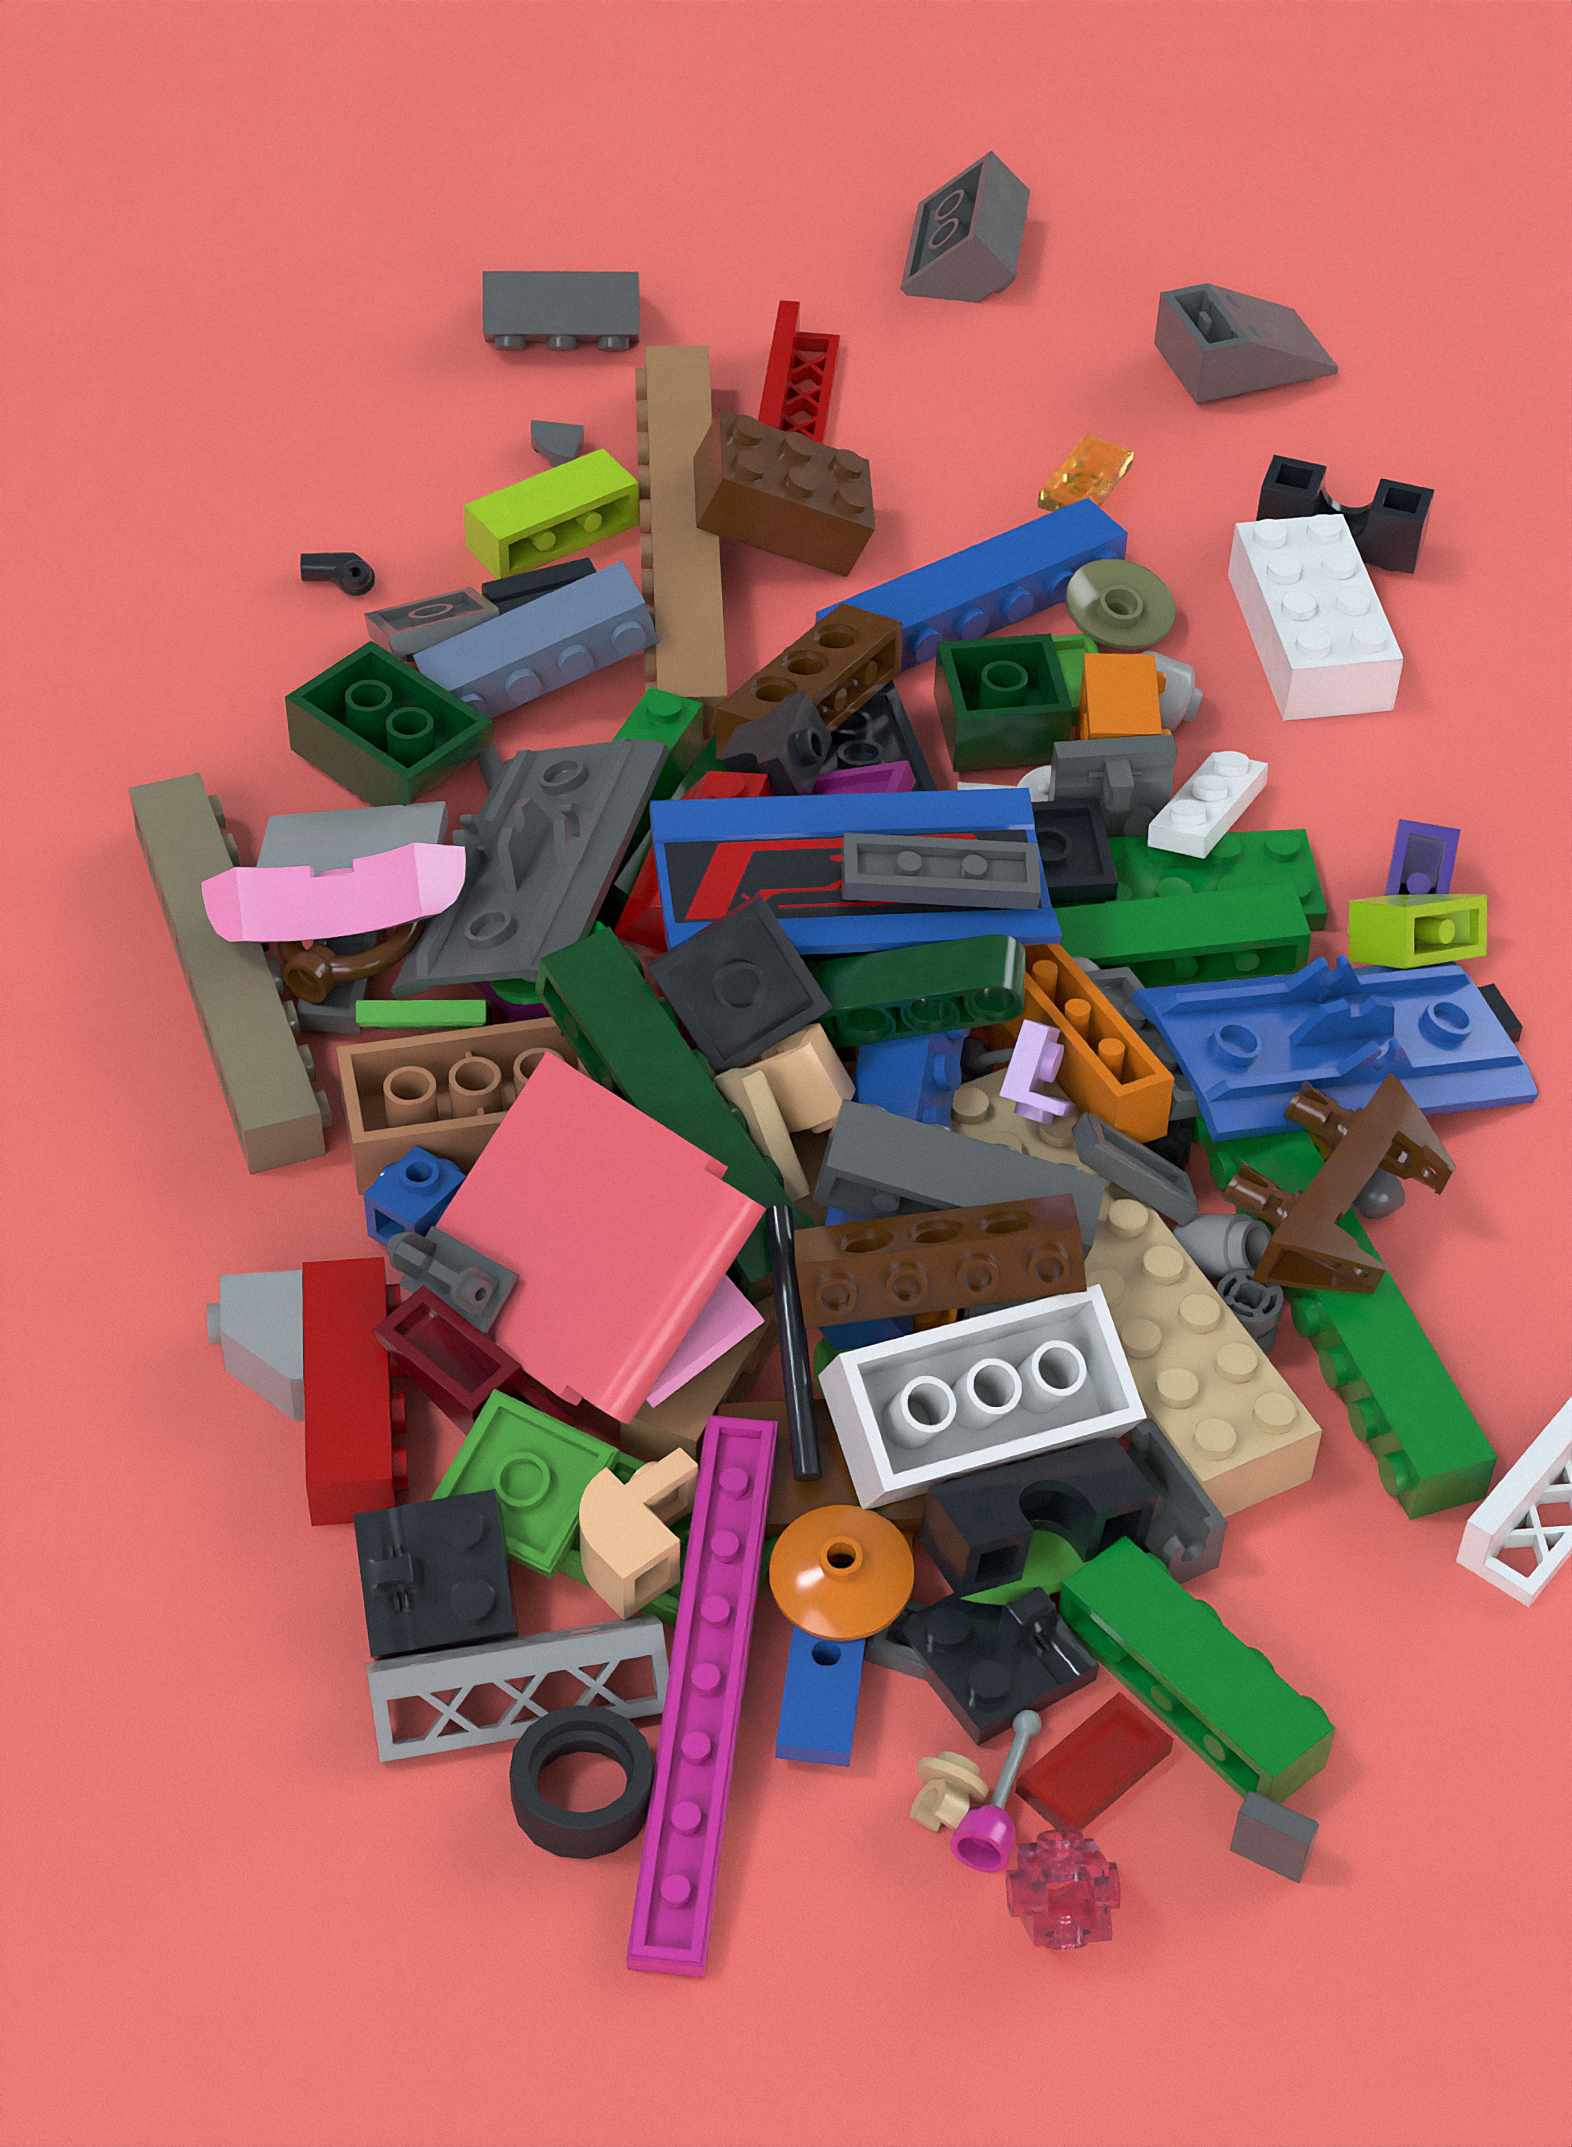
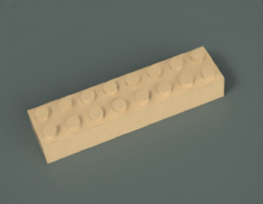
(1183, 1344)

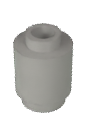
(1223, 1243)

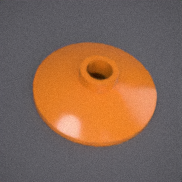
(845, 1601)

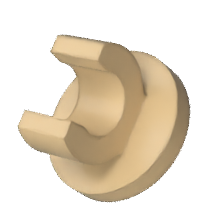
(949, 1789)

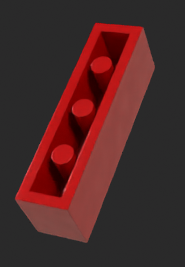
(350, 1391)

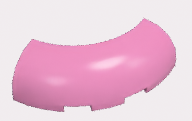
(367, 898)

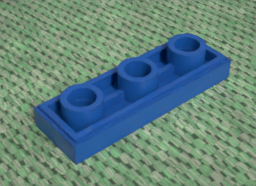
(820, 1699)

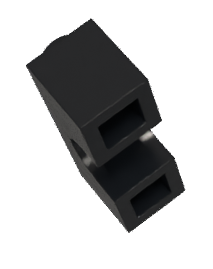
(1385, 531)
(985, 1522)

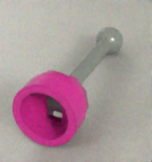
(987, 1833)

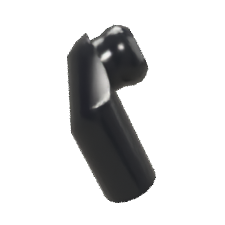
(341, 568)

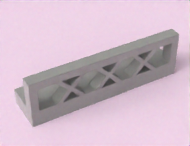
(511, 1659)

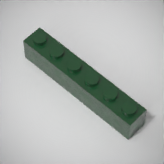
(636, 1052)

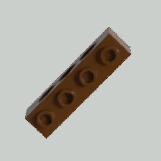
(836, 661)
(939, 1260)

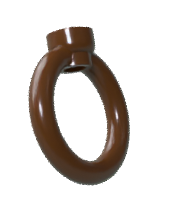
(315, 971)

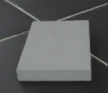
(337, 837)

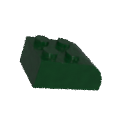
(384, 727)

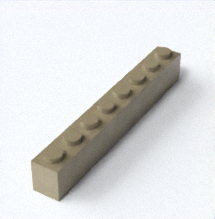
(230, 982)

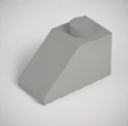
(263, 1335)

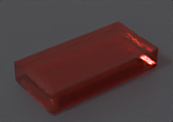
(1094, 1765)

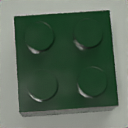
(1001, 701)

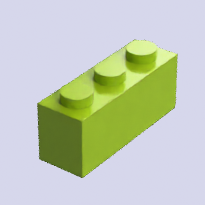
(551, 514)

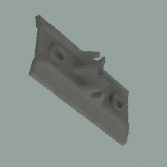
(536, 862)

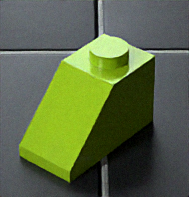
(1417, 929)

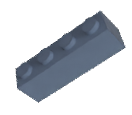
(543, 643)

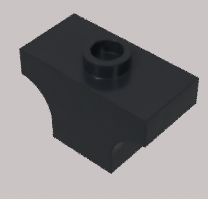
(784, 744)

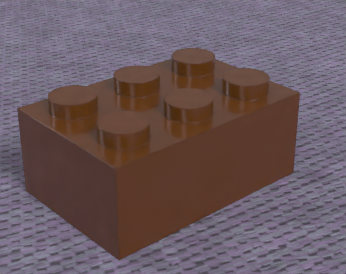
(783, 493)

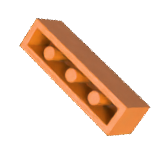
(1104, 1060)

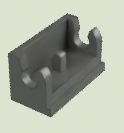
(1185, 1524)

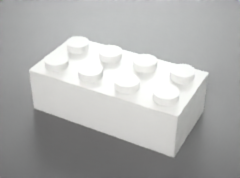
(1314, 617)
(980, 1395)

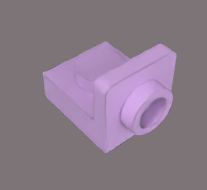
(1032, 1063)

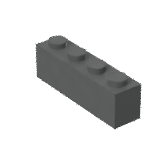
(902, 1167)

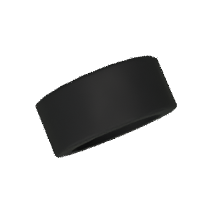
(569, 1732)

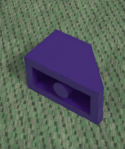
(1421, 859)

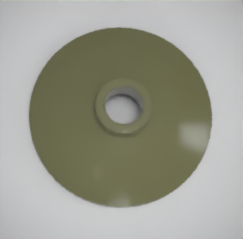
(1120, 604)

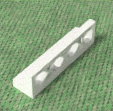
(1515, 1502)

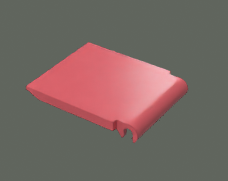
(610, 1235)

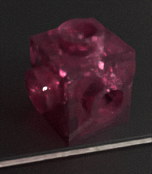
(1079, 1909)

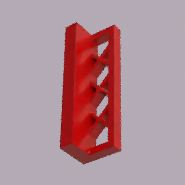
(789, 368)

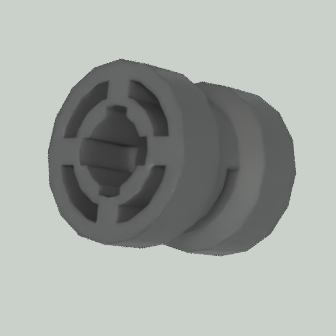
(1254, 1305)

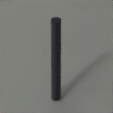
(793, 1346)

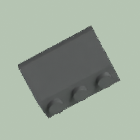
(968, 235)
(561, 309)

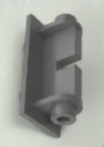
(453, 1272)

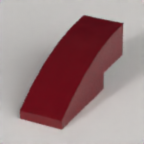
(455, 1360)

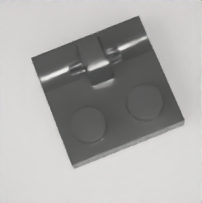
(428, 621)
(1125, 773)

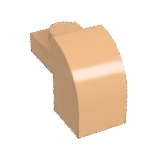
(626, 1534)

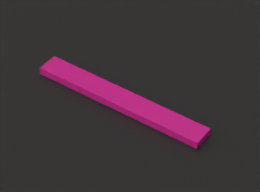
(703, 1700)

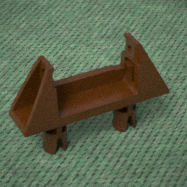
(1305, 1242)

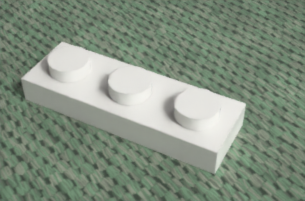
(1208, 804)

